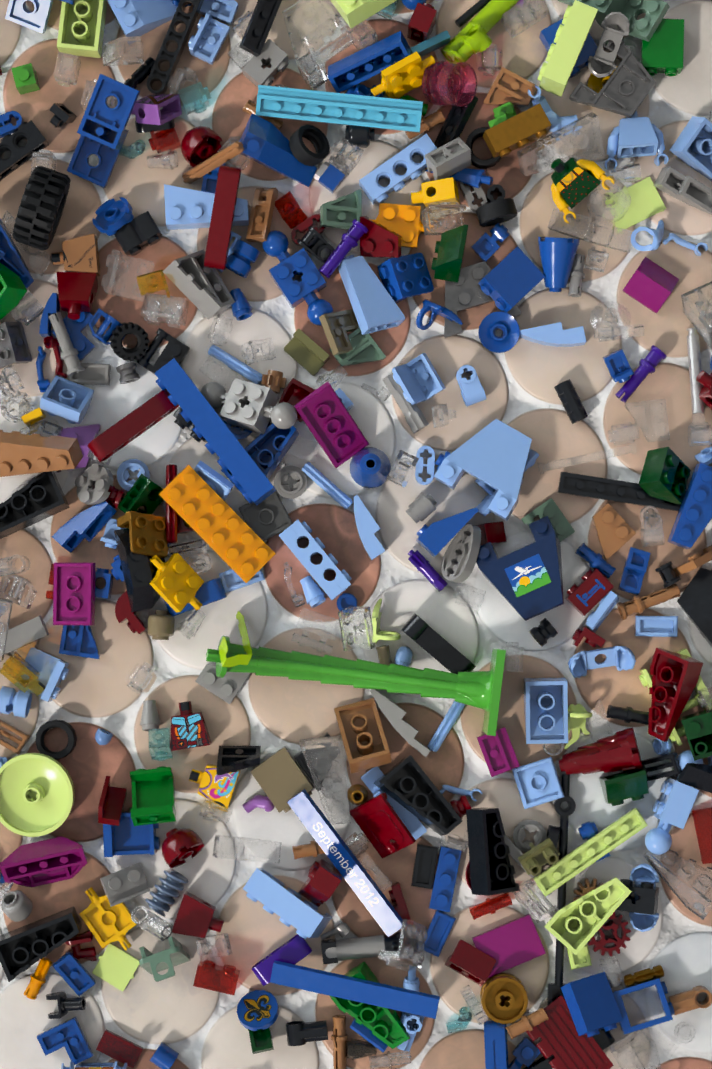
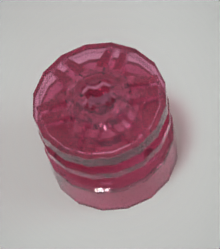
(449, 83)

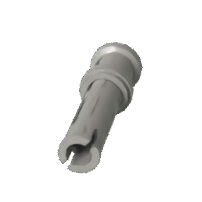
(68, 354)

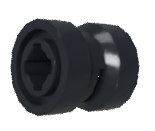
(543, 632)

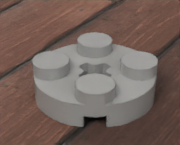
(93, 475)

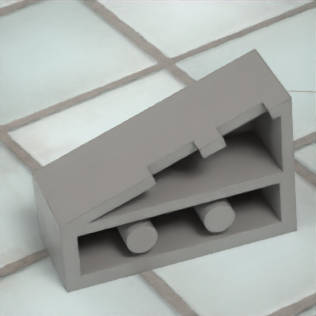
(200, 284)

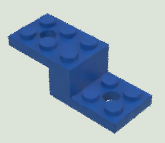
(103, 130)

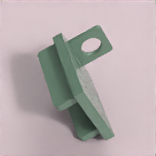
(163, 960)

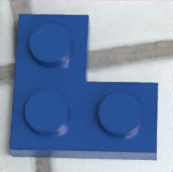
(78, 340)
(69, 1036)

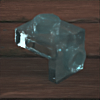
(160, 744)

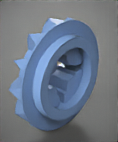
(133, 465)

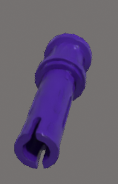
(348, 242)
(646, 366)

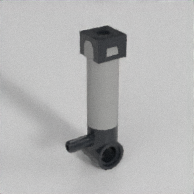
(358, 948)

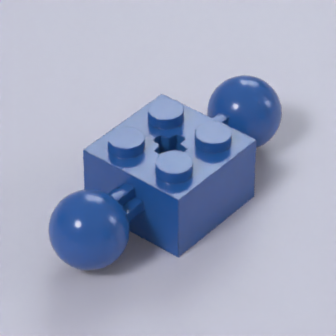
(296, 264)

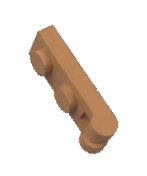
(261, 214)

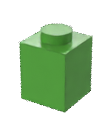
(25, 79)

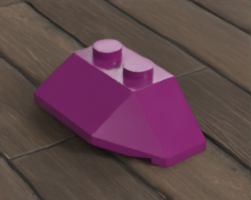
(44, 862)

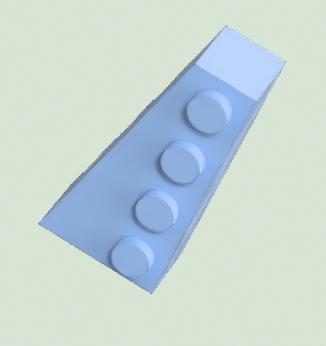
(194, 208)
(286, 904)

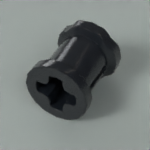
(495, 188)
(667, 574)

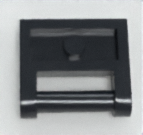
(173, 349)

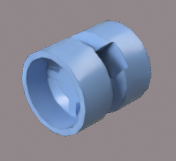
(15, 702)

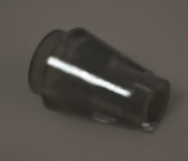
(359, 1048)

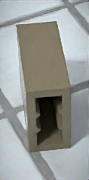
(281, 779)

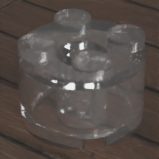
(612, 212)

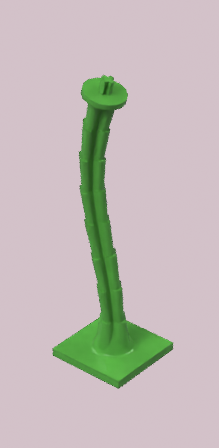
(474, 688)

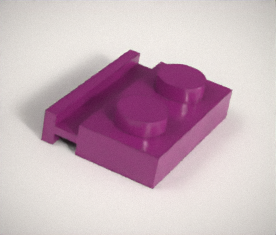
(498, 752)

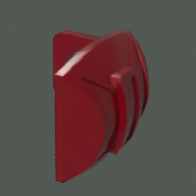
(294, 393)

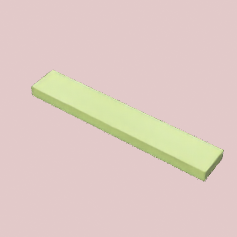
(590, 851)

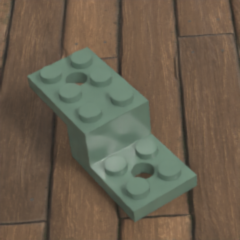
(641, 28)

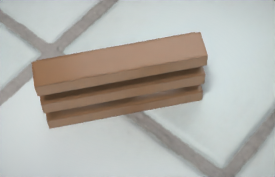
(21, 743)

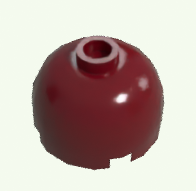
(200, 145)
(180, 845)

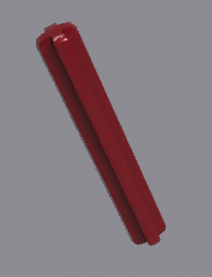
(171, 515)

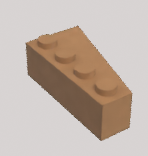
(36, 454)

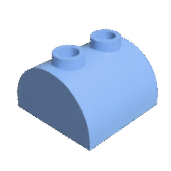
(66, 400)

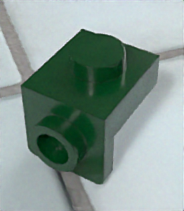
(261, 1040)

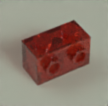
(216, 977)

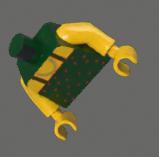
(574, 182)

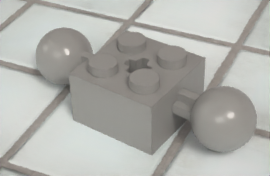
(250, 405)

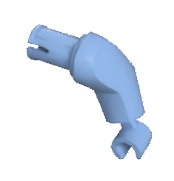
(556, 121)

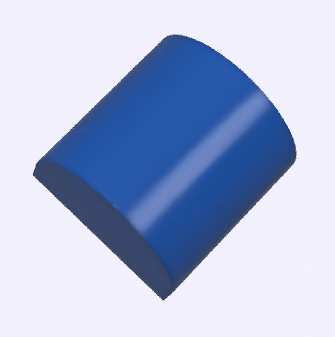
(164, 1056)

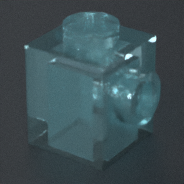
(195, 98)

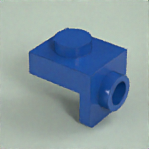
(618, 366)

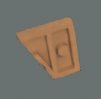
(510, 88)
(611, 530)
(695, 561)

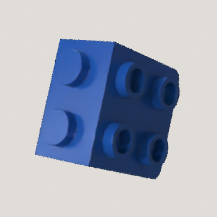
(405, 276)

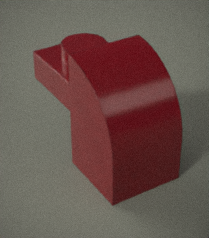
(123, 613)

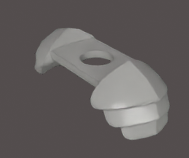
(615, 28)

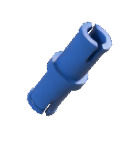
(595, 560)

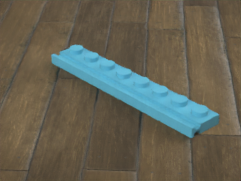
(339, 108)

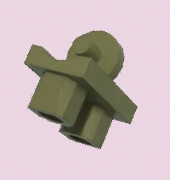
(539, 856)

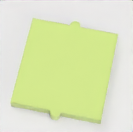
(116, 967)

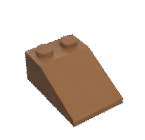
(362, 735)

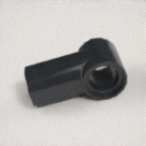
(299, 1032)

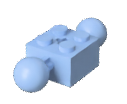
(672, 808)

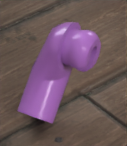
(259, 801)

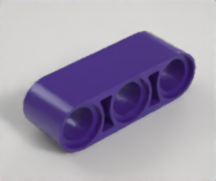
(289, 952)

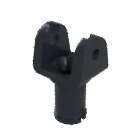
(65, 1004)

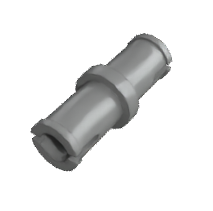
(576, 276)

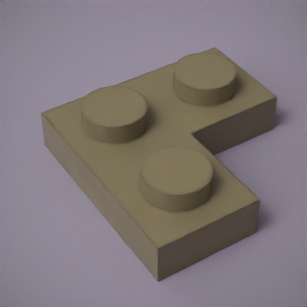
(336, 328)

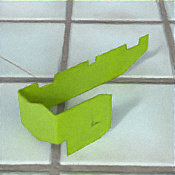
(240, 659)

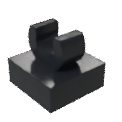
(62, 115)

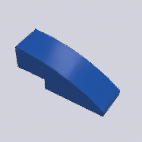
(84, 525)

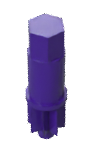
(427, 570)

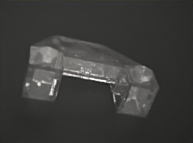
(319, 34)

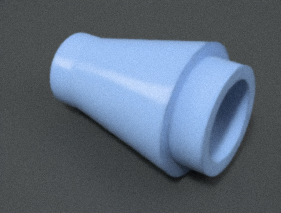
(312, 592)

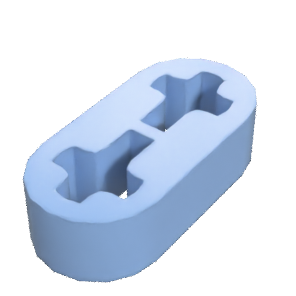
(430, 465)

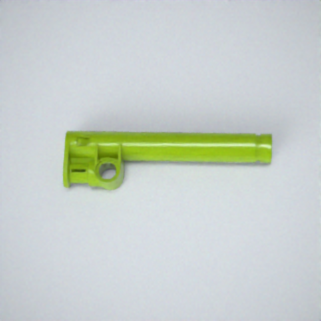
(474, 35)

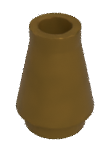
(360, 789)

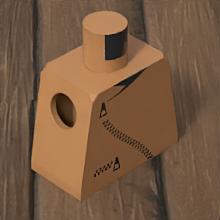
(79, 255)

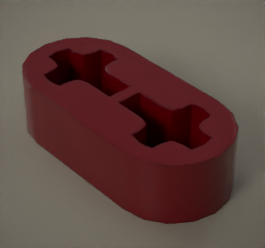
(302, 227)

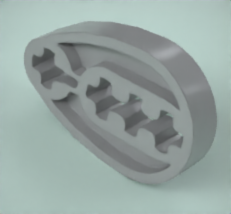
(462, 554)

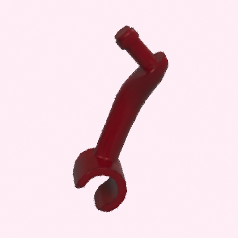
(51, 342)

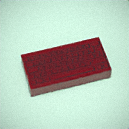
(119, 1048)

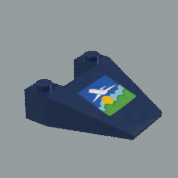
(530, 576)

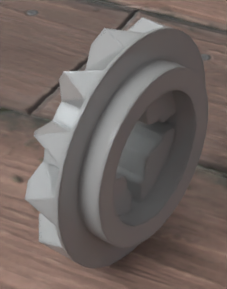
(296, 474)
(531, 826)

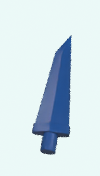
(472, 177)

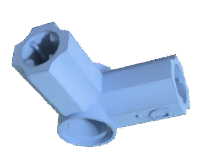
(412, 1024)

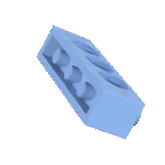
(378, 193)

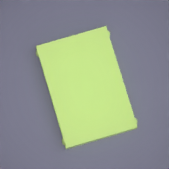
(644, 203)

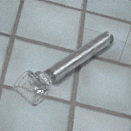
(699, 431)

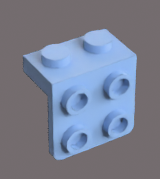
(418, 379)
(51, 672)

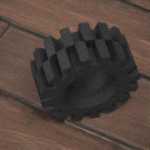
(138, 350)

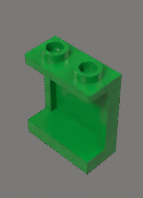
(664, 49)
(153, 796)

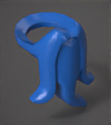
(435, 309)

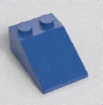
(441, 532)

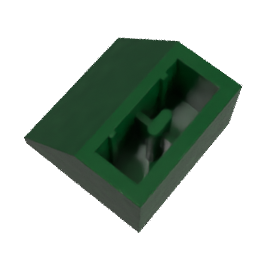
(664, 475)
(699, 733)

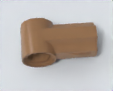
(688, 1001)

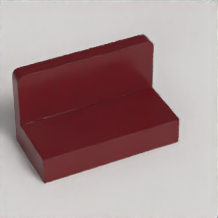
(111, 804)
(471, 962)

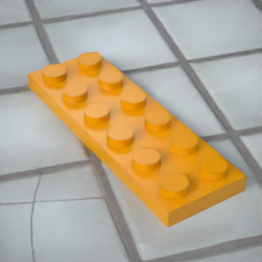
(217, 523)

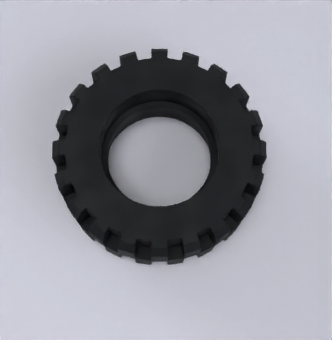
(41, 208)

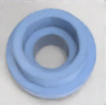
(662, 747)

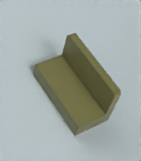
(306, 352)

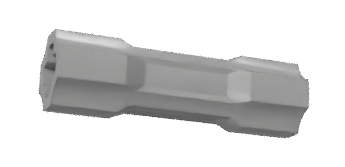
(411, 412)

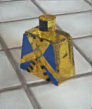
(17, 666)

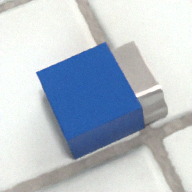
(329, 176)

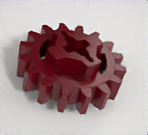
(602, 940)

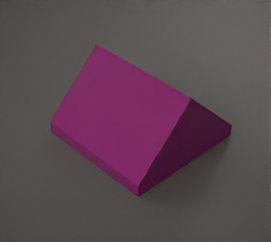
(650, 285)

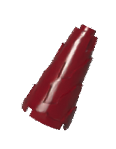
(608, 754)

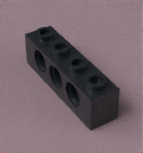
(20, 155)

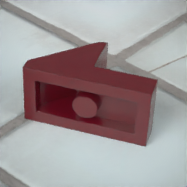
(492, 532)
(397, 896)

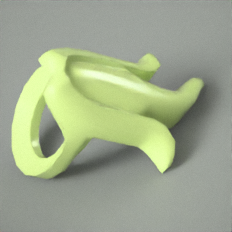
(380, 634)
(576, 720)

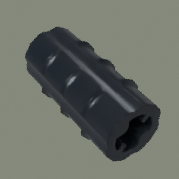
(571, 401)

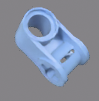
(471, 389)

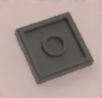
(267, 517)

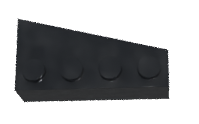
(32, 504)
(418, 794)
(488, 853)
(34, 941)

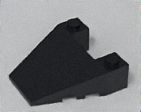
(697, 602)

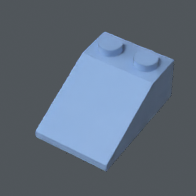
(141, 16)
(695, 146)
(546, 710)

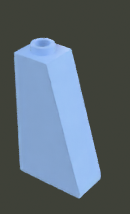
(368, 297)

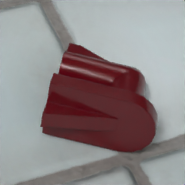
(85, 953)

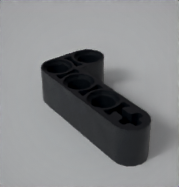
(437, 646)

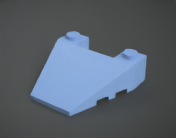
(496, 458)

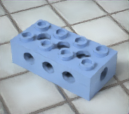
(291, 538)

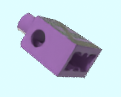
(148, 109)

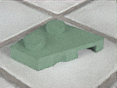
(342, 211)

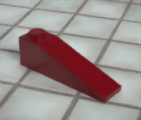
(672, 685)

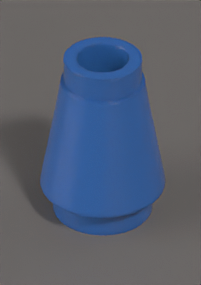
(241, 308)

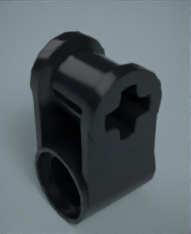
(314, 244)

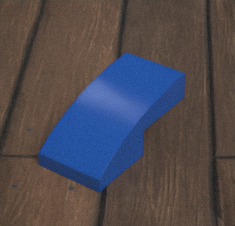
(51, 307)
(634, 571)

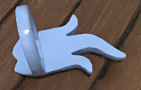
(657, 237)

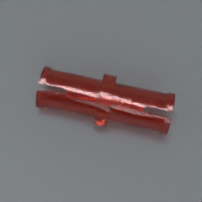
(490, 906)

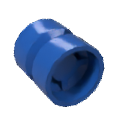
(242, 258)

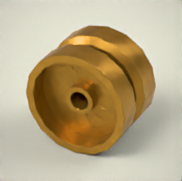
(505, 1010)

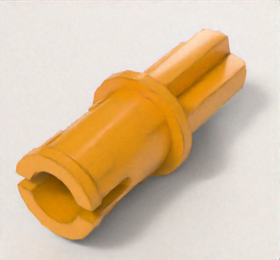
(38, 978)

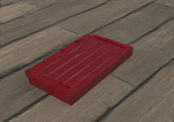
(562, 1040)

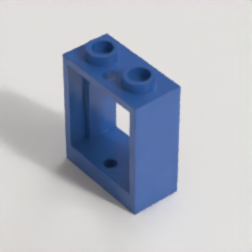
(667, 1007)

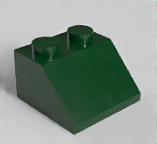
(450, 254)
(624, 786)

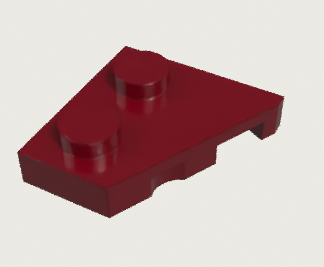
(379, 241)

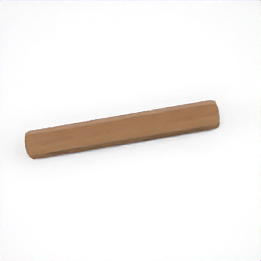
(213, 162)

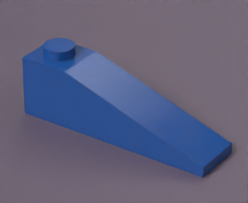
(271, 149)

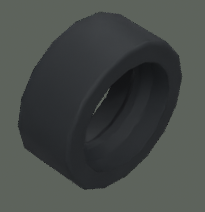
(301, 152)
(479, 163)
(496, 212)
(72, 738)

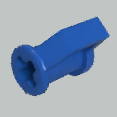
(108, 319)

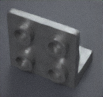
(13, 344)

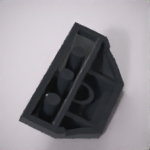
(137, 573)

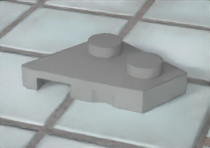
(225, 687)

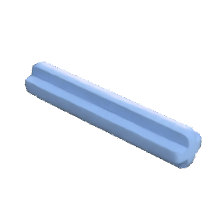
(236, 364)
(327, 485)
(445, 726)

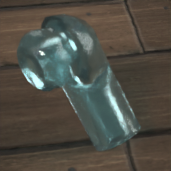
(133, 150)
(462, 1021)

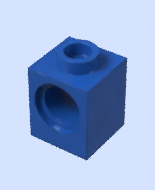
(107, 590)

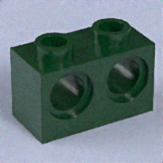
(141, 497)

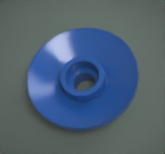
(500, 321)

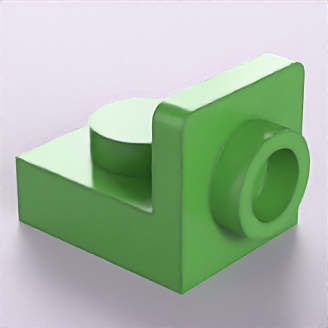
(502, 113)

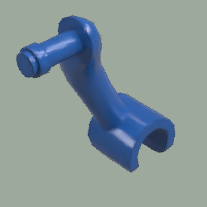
(43, 384)

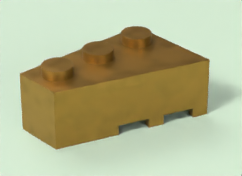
(517, 131)

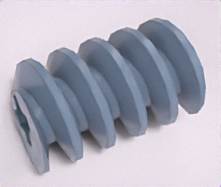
(166, 892)

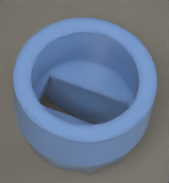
(103, 737)

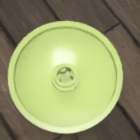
(34, 794)

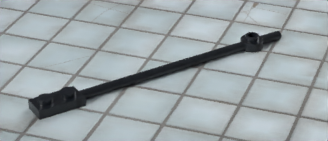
(554, 989)

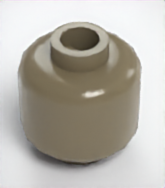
(160, 625)

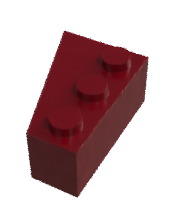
(321, 882)

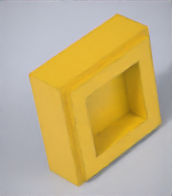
(33, 416)

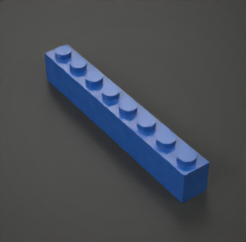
(216, 433)

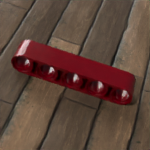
(222, 217)
(132, 426)

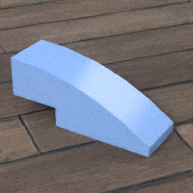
(555, 335)
(366, 529)

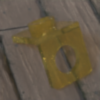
(152, 283)

